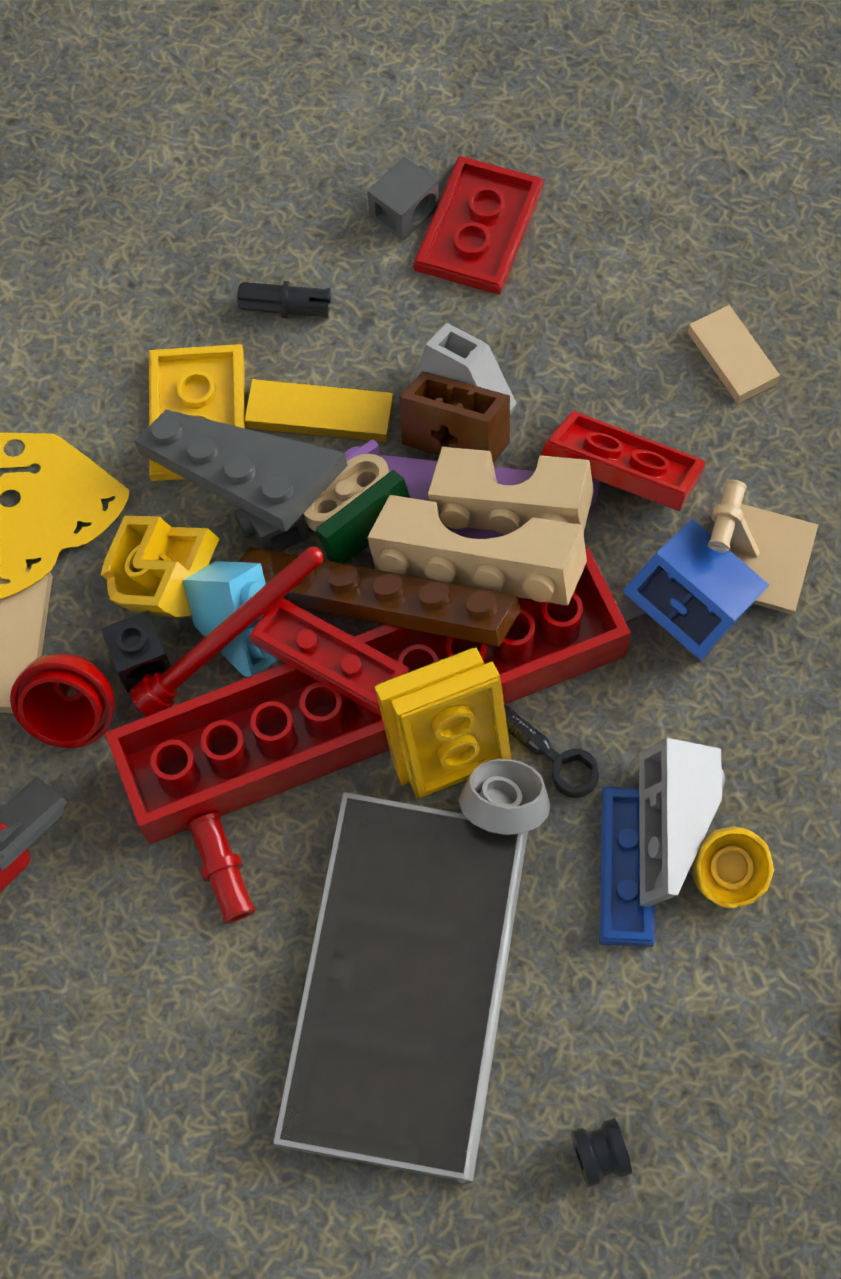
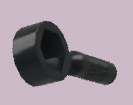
(540, 745)

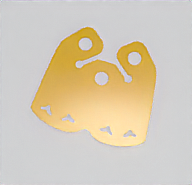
(50, 506)

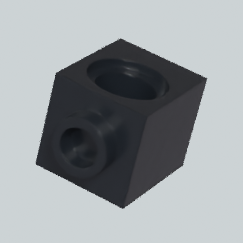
(135, 648)

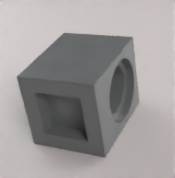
(403, 198)

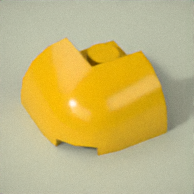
(151, 561)

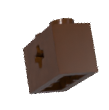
(454, 415)

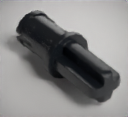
(284, 299)

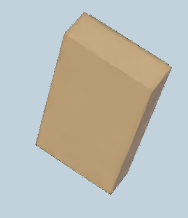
(733, 354)

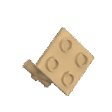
(767, 543)

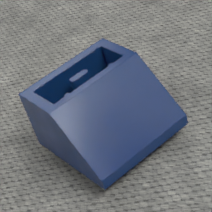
(695, 589)

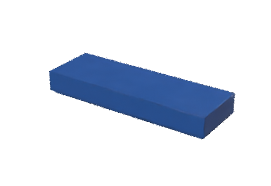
(621, 916)

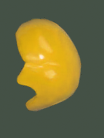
(732, 867)

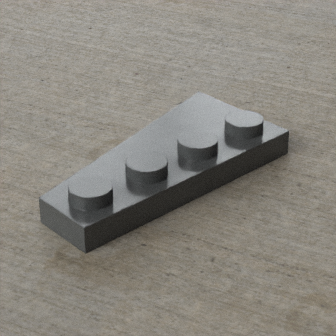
(245, 467)

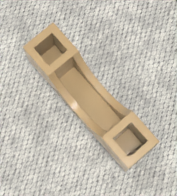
(532, 562)

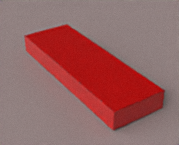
(325, 653)

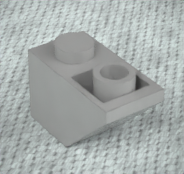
(464, 359)

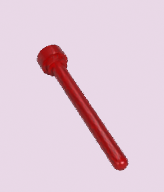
(158, 691)

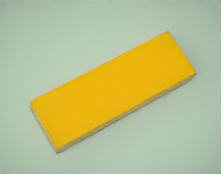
(319, 410)

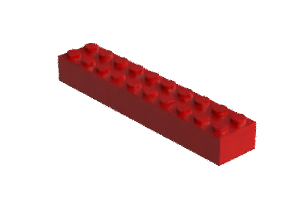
(293, 729)

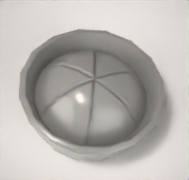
(505, 797)

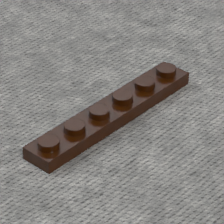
(397, 599)

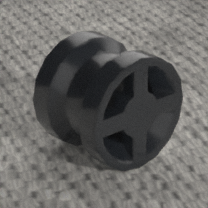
(601, 1152)

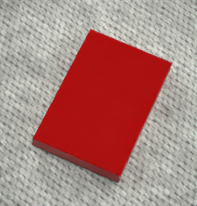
(479, 225)
(627, 460)

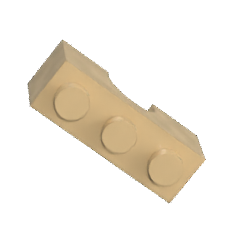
(472, 498)

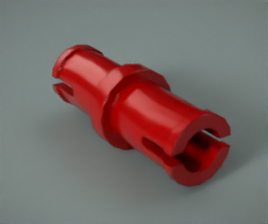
(221, 868)

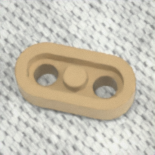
(349, 484)

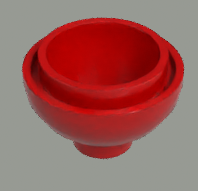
(63, 701)

